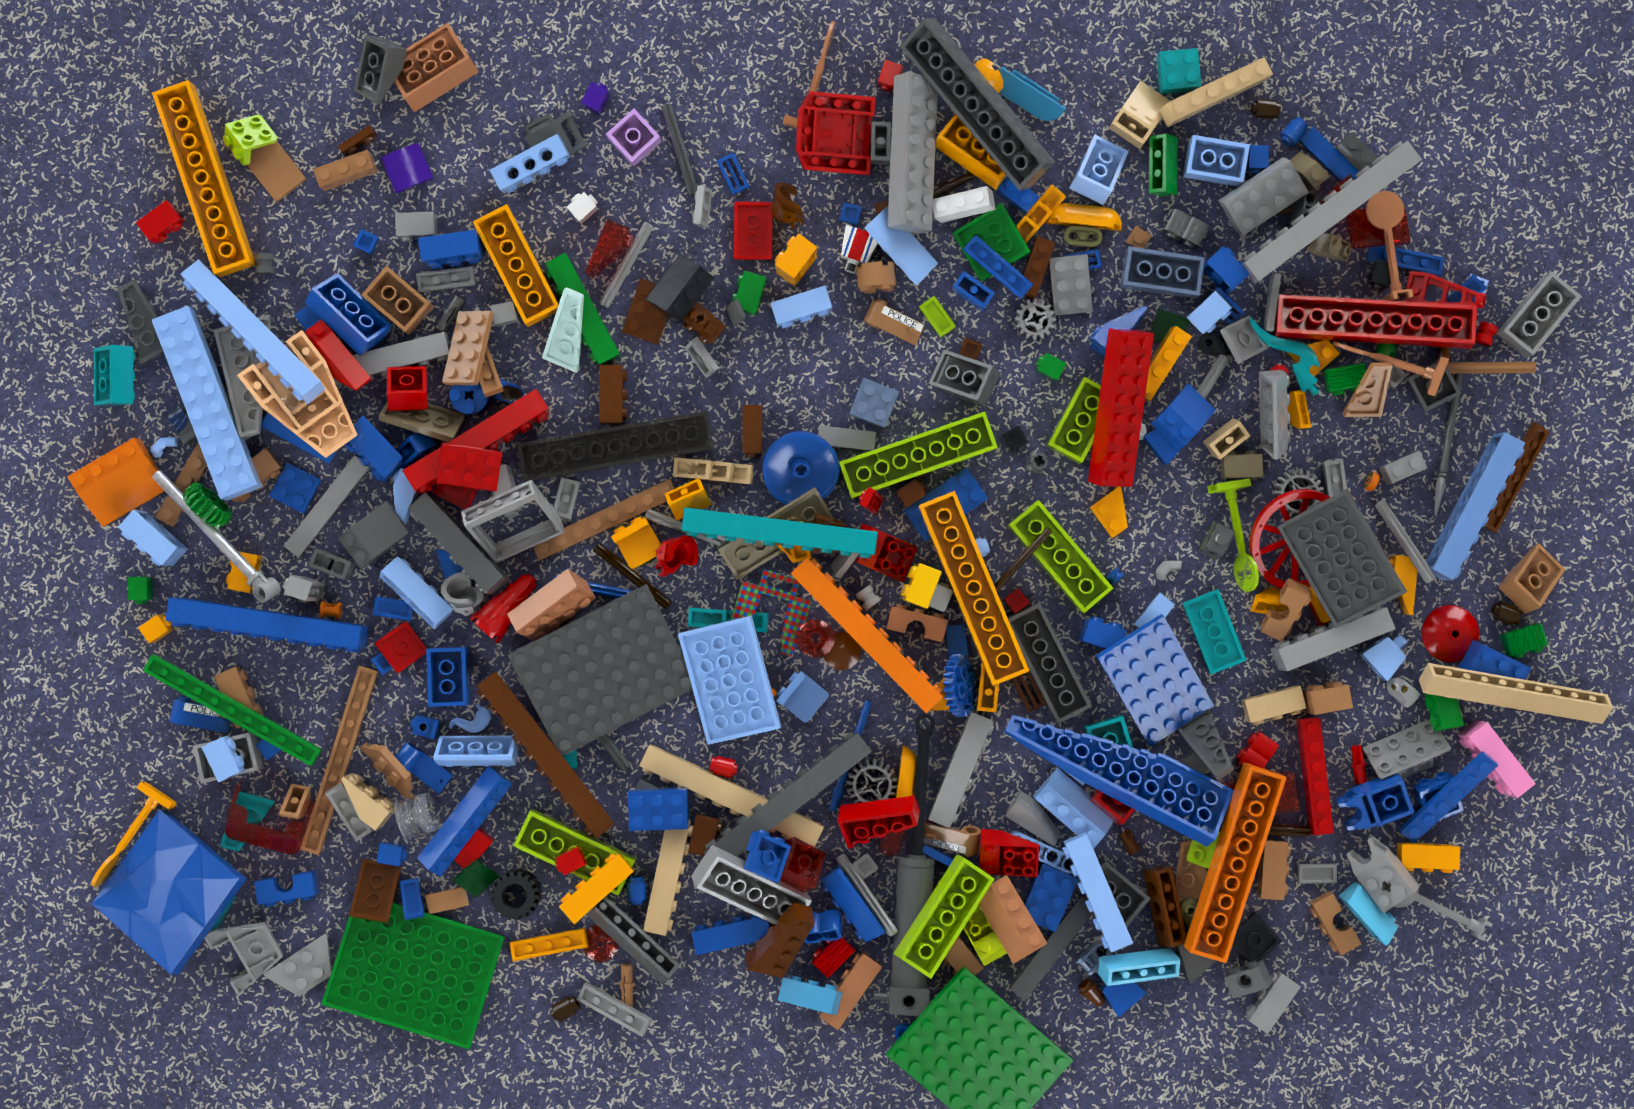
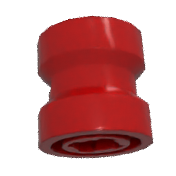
(1485, 334)

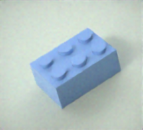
(1216, 160)
(152, 538)

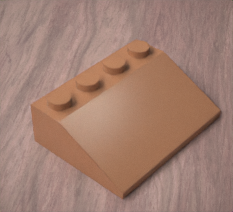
(434, 67)

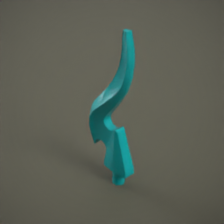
(1306, 354)

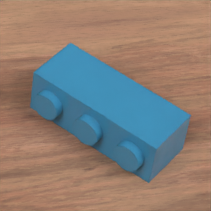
(810, 995)

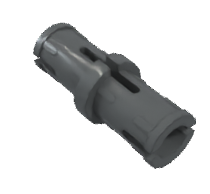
(450, 314)

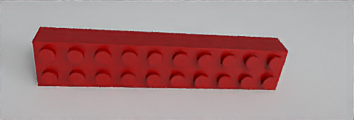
(1376, 321)

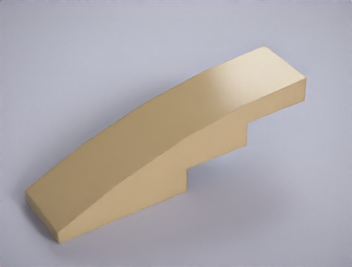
(713, 471)

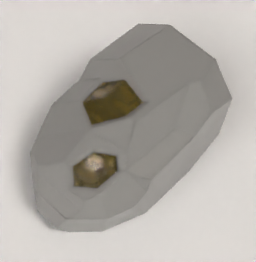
(1402, 691)

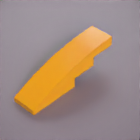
(1040, 212)

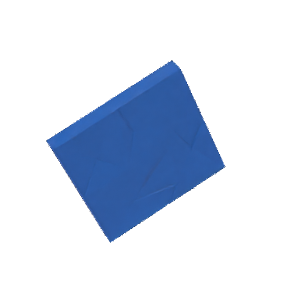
(169, 891)

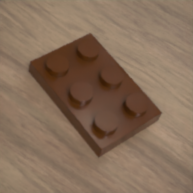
(643, 318)
(375, 891)

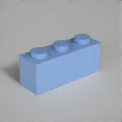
(801, 307)

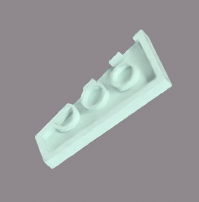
(565, 335)

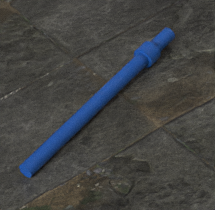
(838, 791)

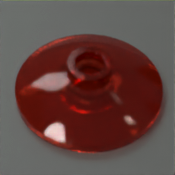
(805, 638)
(596, 953)

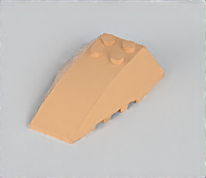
(322, 422)

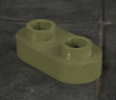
(1082, 236)
(1185, 904)

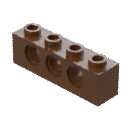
(1165, 906)

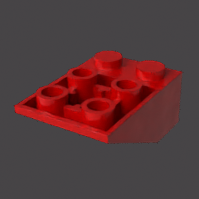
(892, 555)
(1007, 854)

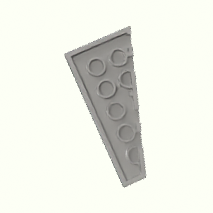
(234, 360)

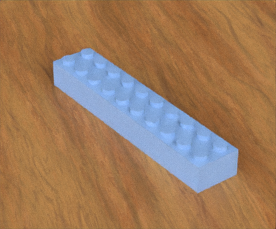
(206, 403)

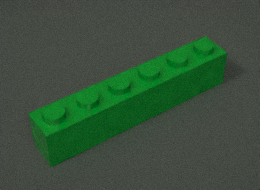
(593, 328)

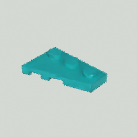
(257, 809)

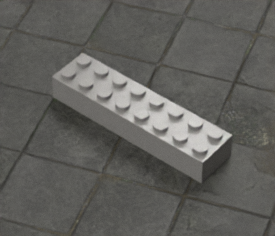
(912, 154)

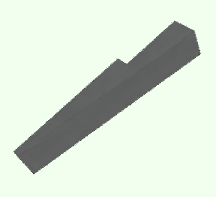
(1047, 955)

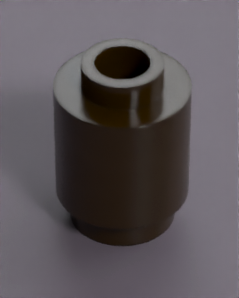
(1265, 108)
(1506, 613)
(565, 1008)

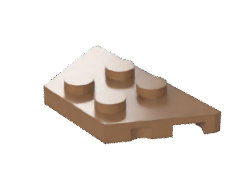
(391, 768)

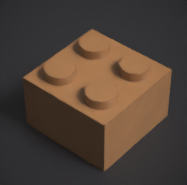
(1327, 698)

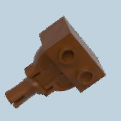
(704, 324)

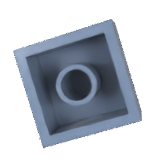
(873, 403)

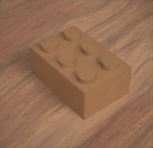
(397, 300)

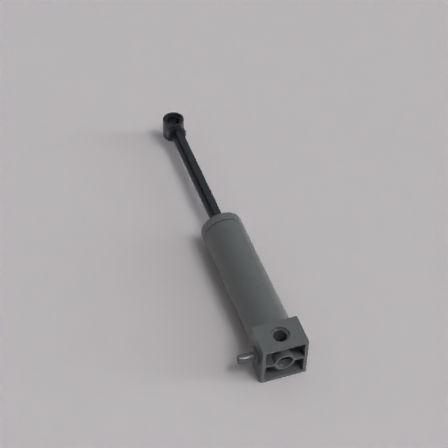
(913, 890)

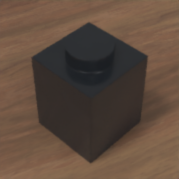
(1379, 275)

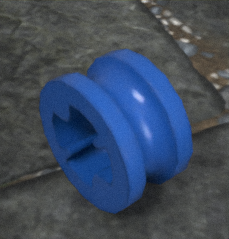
(1114, 576)

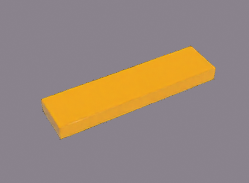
(548, 944)

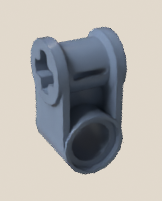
(1092, 957)

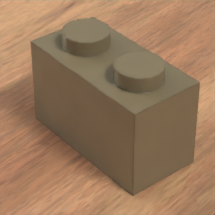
(1242, 466)

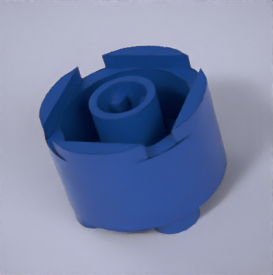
(460, 401)

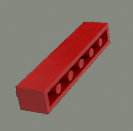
(1314, 775)

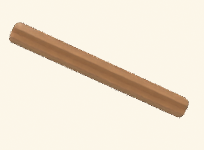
(1491, 367)

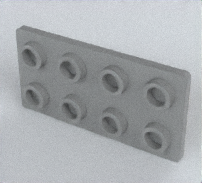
(1406, 751)

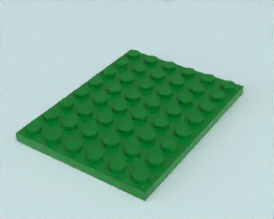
(415, 974)
(978, 1050)

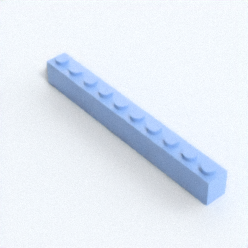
(253, 332)

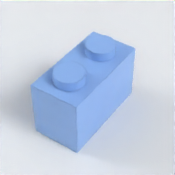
(1210, 312)
(223, 758)

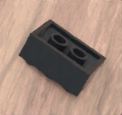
(679, 288)

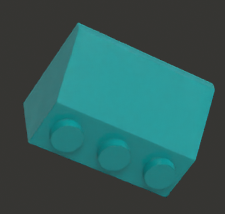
(113, 375)

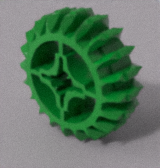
(207, 505)

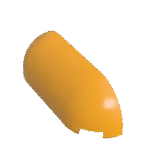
(1085, 215)
(907, 773)

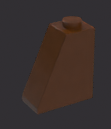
(752, 430)

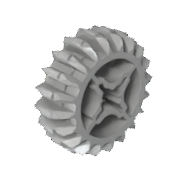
(1313, 485)
(863, 769)

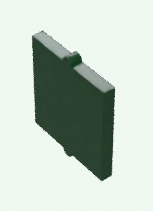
(1164, 321)
(475, 878)

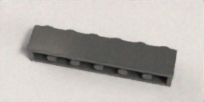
(633, 940)

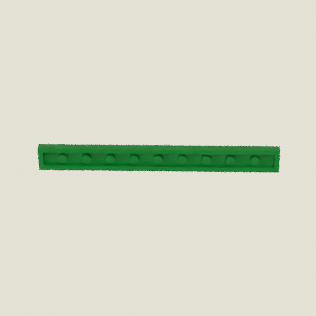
(232, 709)

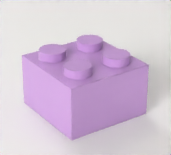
(633, 137)

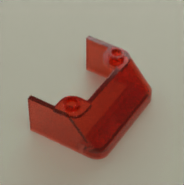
(240, 830)

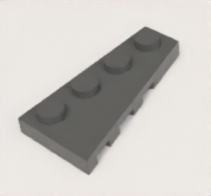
(140, 316)
(1206, 742)

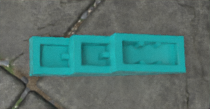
(704, 617)

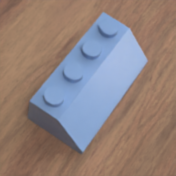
(476, 751)
(1073, 807)

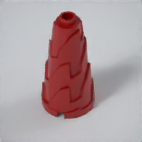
(493, 616)

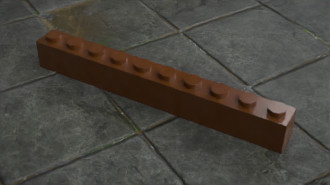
(545, 755)

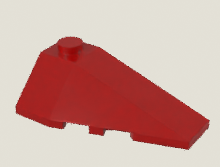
(339, 360)

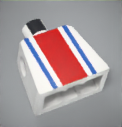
(857, 247)

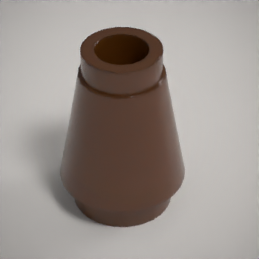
(1091, 992)

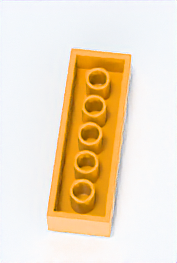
(517, 265)

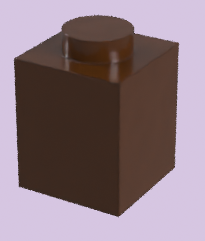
(911, 492)

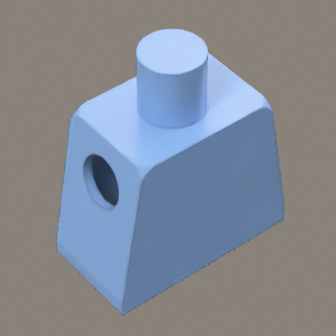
(1385, 656)

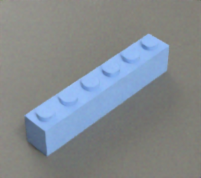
(1097, 892)

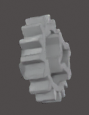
(1038, 328)

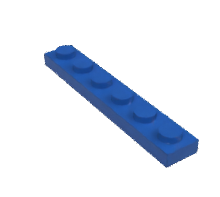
(1448, 797)

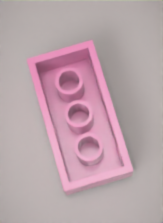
(1509, 775)

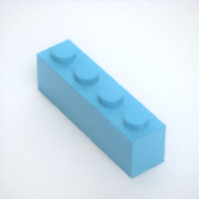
(1139, 966)

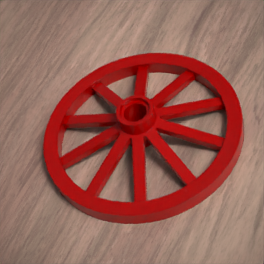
(1260, 524)

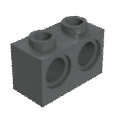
(332, 564)

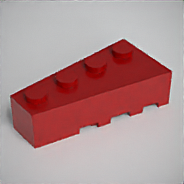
(876, 818)

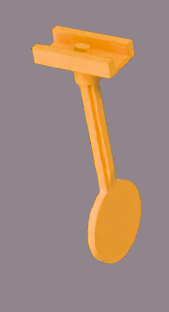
(154, 797)

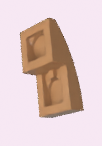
(446, 900)

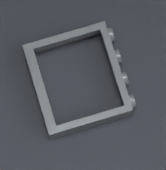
(502, 504)

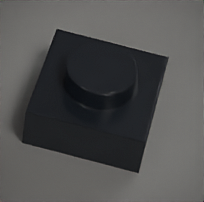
(1014, 438)

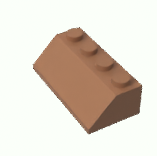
(1011, 920)

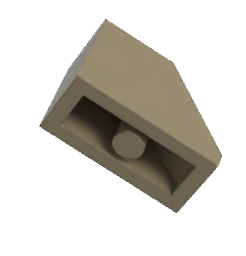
(1309, 171)

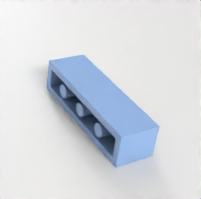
(415, 592)

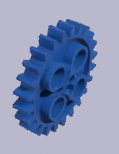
(959, 685)

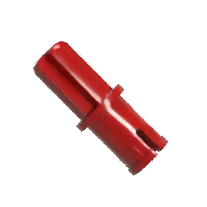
(1358, 764)

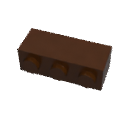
(1037, 264)
(612, 394)

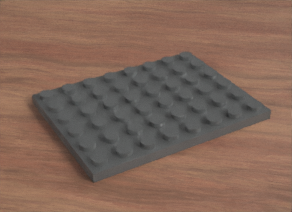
(602, 670)

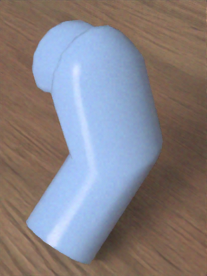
(161, 443)

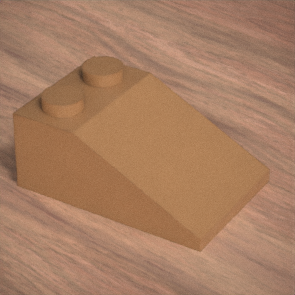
(1532, 579)

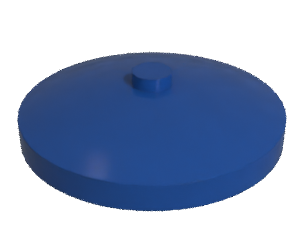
(798, 465)

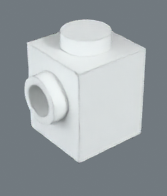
(582, 206)

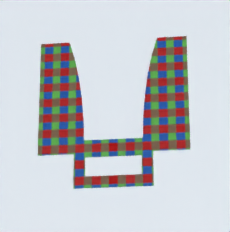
(796, 611)

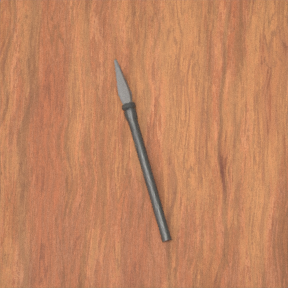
(1443, 466)

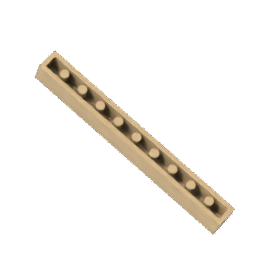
(1515, 693)
(723, 792)

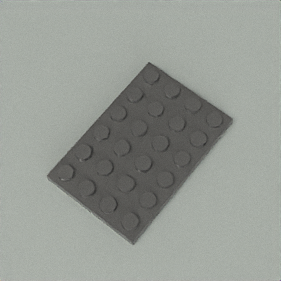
(1341, 558)

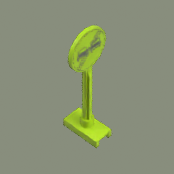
(1244, 567)

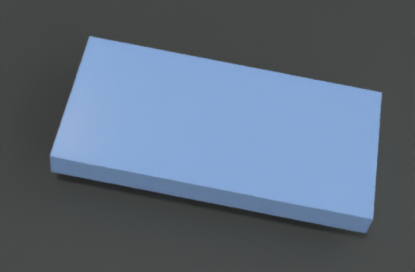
(902, 248)

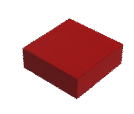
(1016, 601)

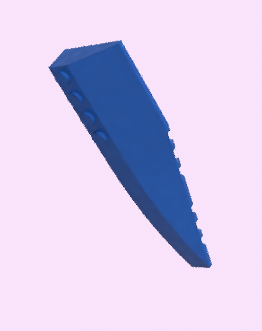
(1132, 776)

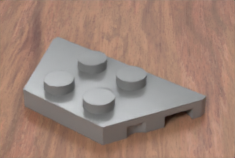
(304, 968)

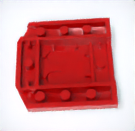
(835, 133)

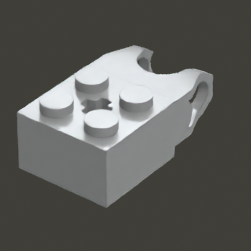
(1380, 870)

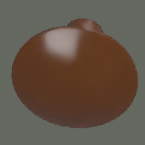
(844, 653)

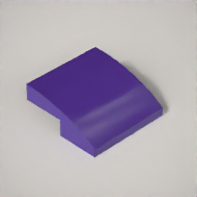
(406, 168)

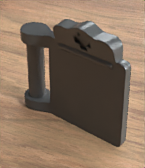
(546, 127)

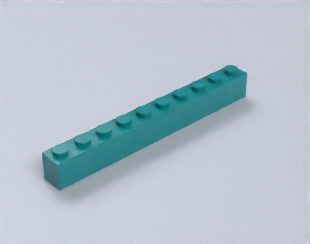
(779, 531)

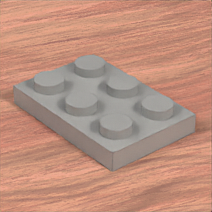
(1070, 284)

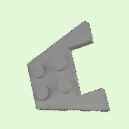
(254, 947)

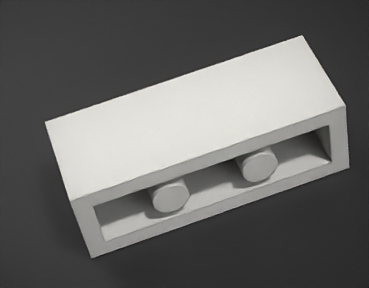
(963, 204)

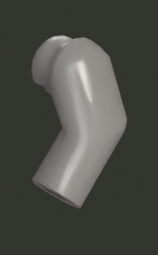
(1165, 567)

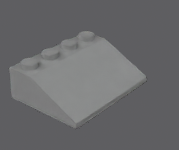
(1273, 412)

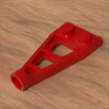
(1420, 281)

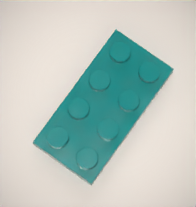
(1214, 631)

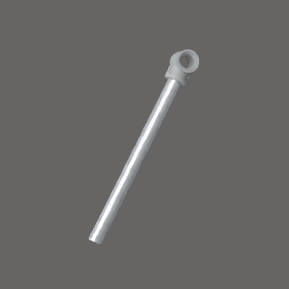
(263, 587)

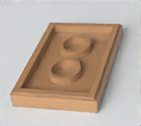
(275, 170)

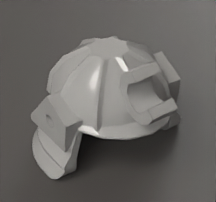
(461, 595)

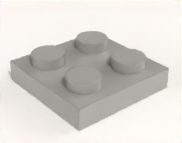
(1242, 340)

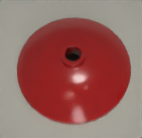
(1438, 633)

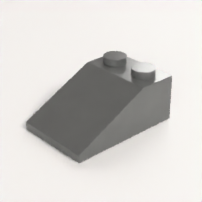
(378, 67)
(964, 378)
(374, 535)

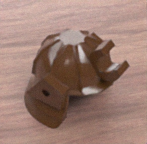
(783, 206)

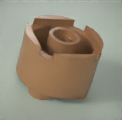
(876, 276)

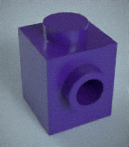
(595, 97)

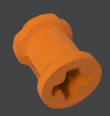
(330, 610)

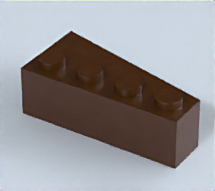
(782, 942)

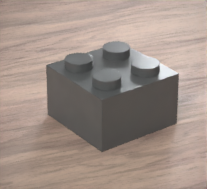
(1447, 390)

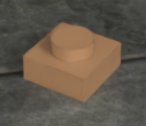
(1138, 238)

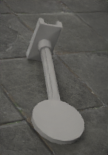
(1475, 926)

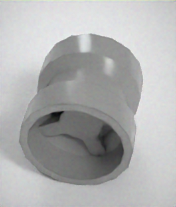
(868, 597)

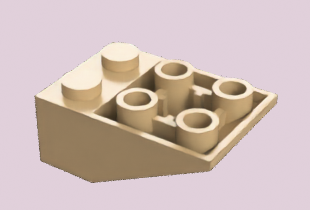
(1139, 115)
(369, 805)

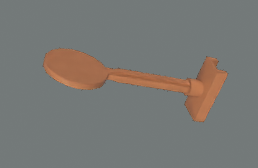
(792, 121)
(1385, 212)
(1434, 375)

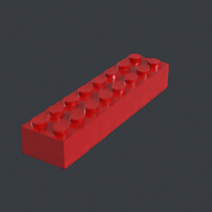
(1120, 407)
(487, 435)

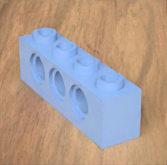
(536, 153)

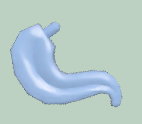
(478, 724)

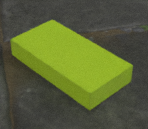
(937, 316)

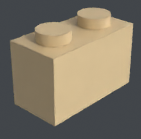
(1226, 438)

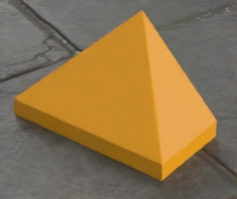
(1298, 410)
(1267, 599)

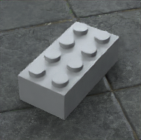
(1263, 196)
(1538, 314)

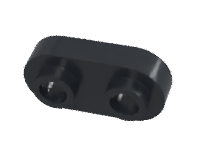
(1216, 347)

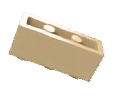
(1274, 704)

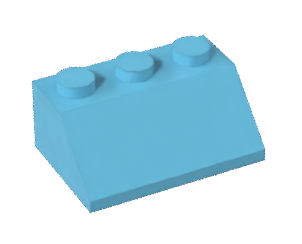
(1365, 909)

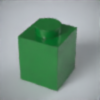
(1050, 366)
(140, 589)

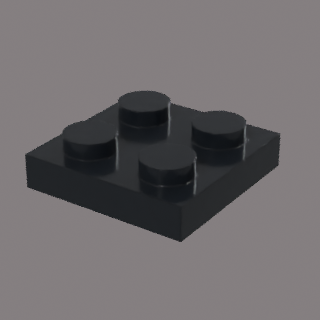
(1255, 938)

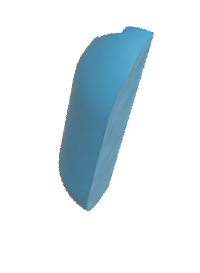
(1030, 96)

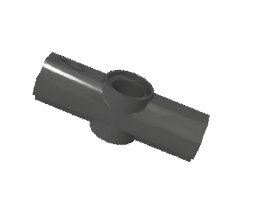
(1036, 462)

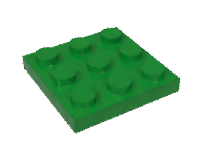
(998, 233)

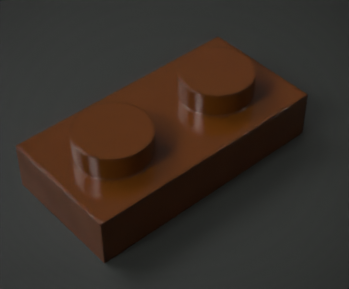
(363, 137)

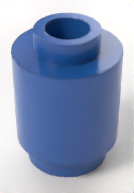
(1294, 131)
(636, 890)

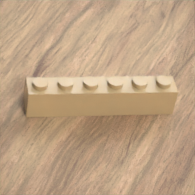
(1216, 92)
(666, 880)

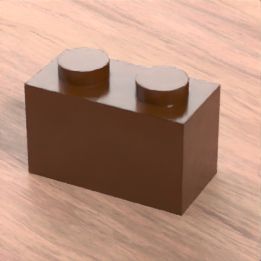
(704, 830)

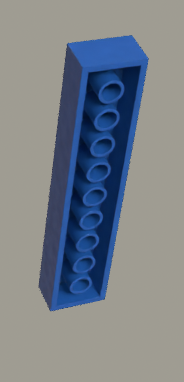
(267, 623)

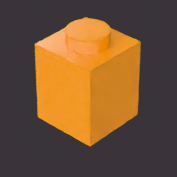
(156, 628)

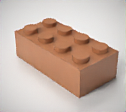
(551, 605)

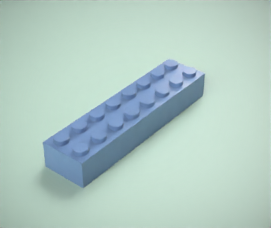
(1474, 505)

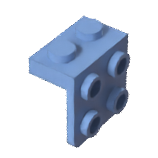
(802, 696)

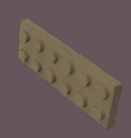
(746, 556)

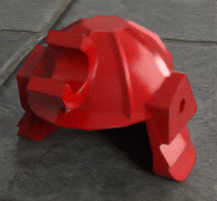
(676, 552)

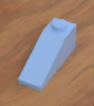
(403, 495)

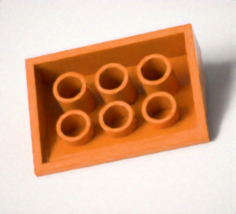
(117, 481)

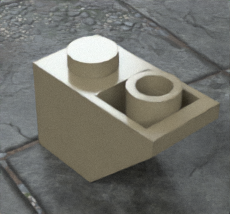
(1331, 247)

